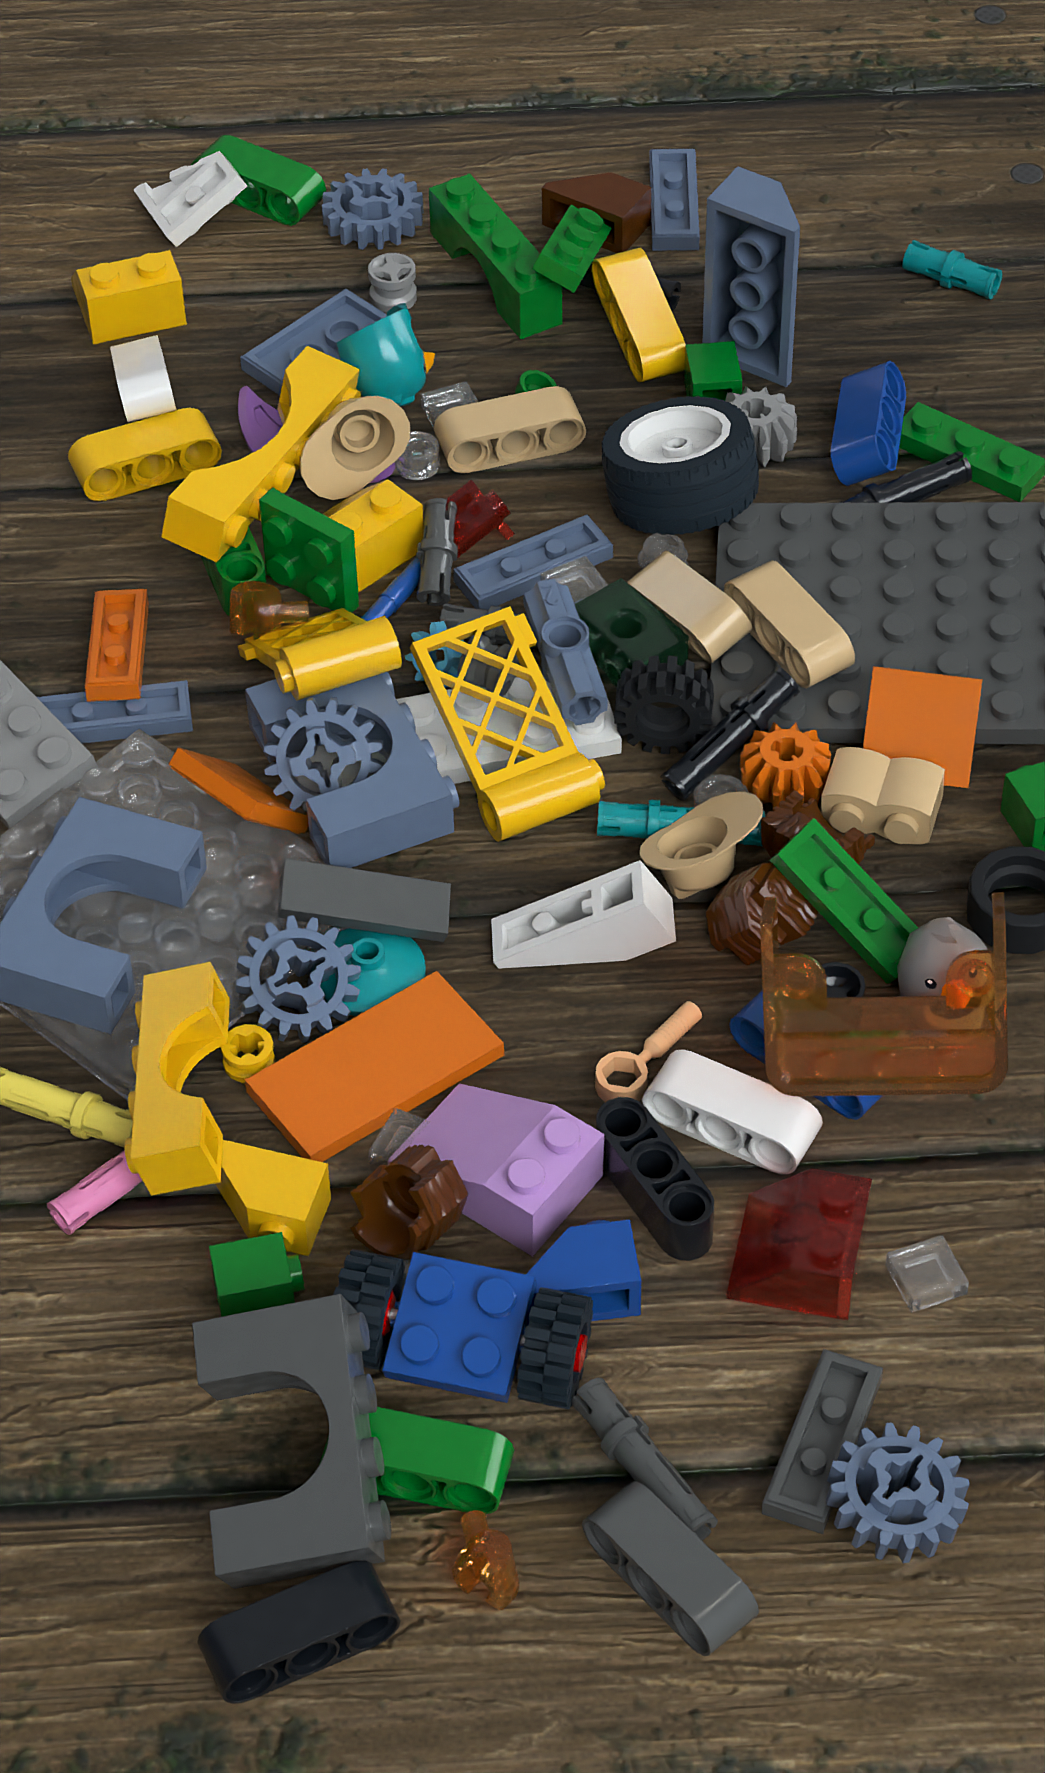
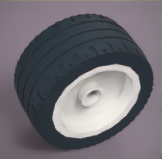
(680, 465)

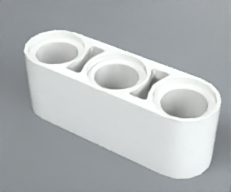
(142, 378)
(732, 1111)

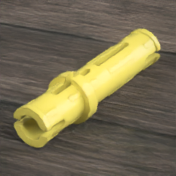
(81, 1113)

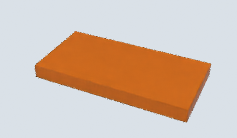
(371, 1065)

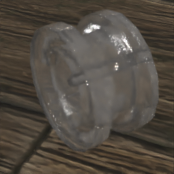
(422, 466)

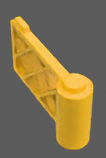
(326, 652)
(544, 783)

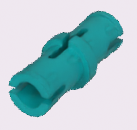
(952, 269)

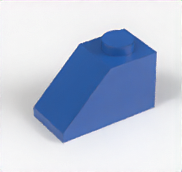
(595, 1263)

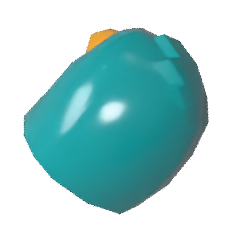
(388, 357)

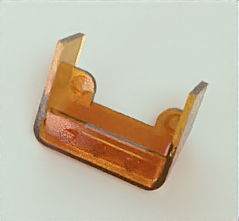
(884, 1042)

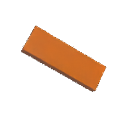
(117, 645)

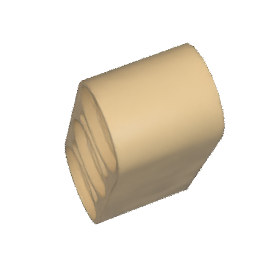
(509, 429)
(693, 605)
(791, 624)

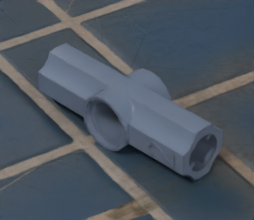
(565, 652)

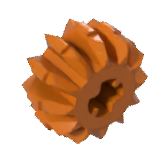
(785, 762)

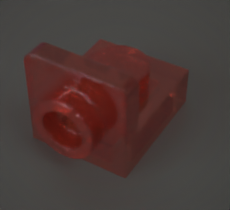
(477, 516)

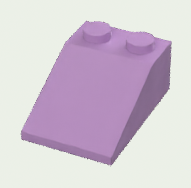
(517, 1159)

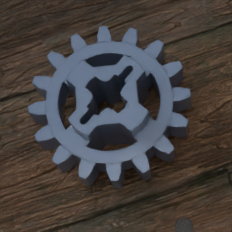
(376, 209)
(299, 762)
(287, 957)
(910, 1514)

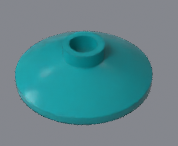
(390, 967)

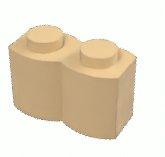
(883, 795)

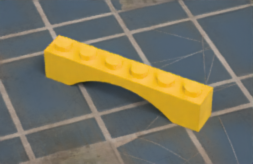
(220, 502)

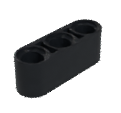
(641, 1150)
(298, 1631)

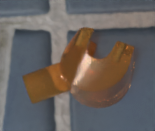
(260, 609)
(486, 1559)

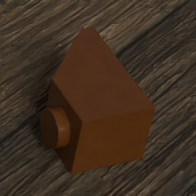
(616, 199)

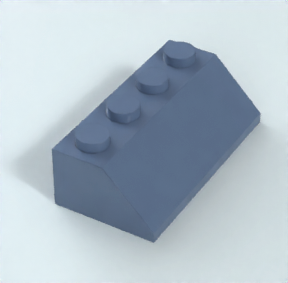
(752, 273)

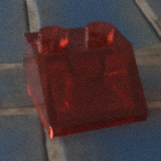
(802, 1243)

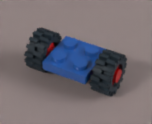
(466, 1325)

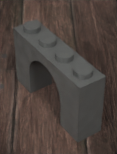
(335, 1512)

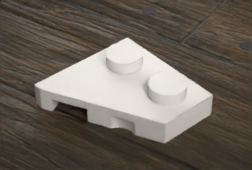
(191, 196)

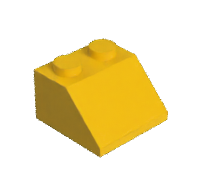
(130, 296)
(385, 528)

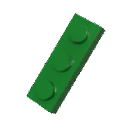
(572, 247)
(992, 460)
(846, 897)

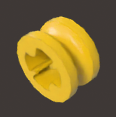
(247, 1039)

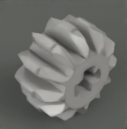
(771, 422)

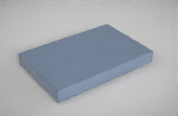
(317, 329)

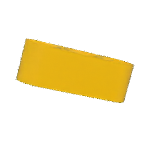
(639, 314)
(144, 454)

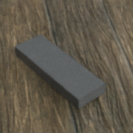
(364, 900)
(829, 1415)

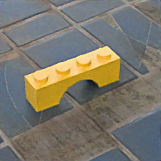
(173, 1133)

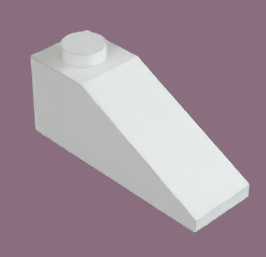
(588, 923)

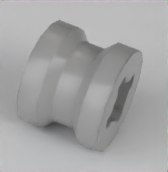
(392, 281)

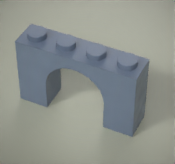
(392, 808)
(89, 854)

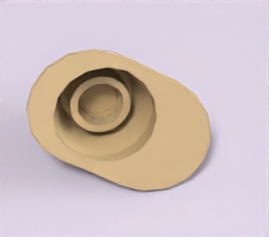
(354, 446)
(702, 844)

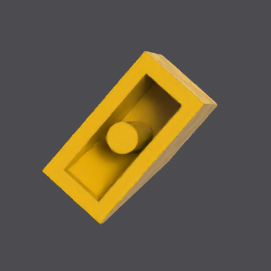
(275, 1193)

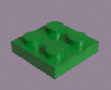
(309, 552)

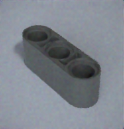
(670, 1568)

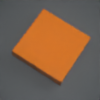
(924, 719)
(239, 791)

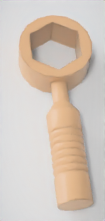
(654, 1047)

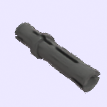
(628, 1442)

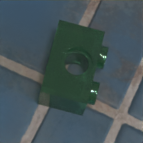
(628, 629)

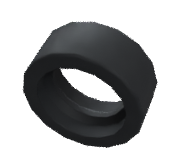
(999, 869)

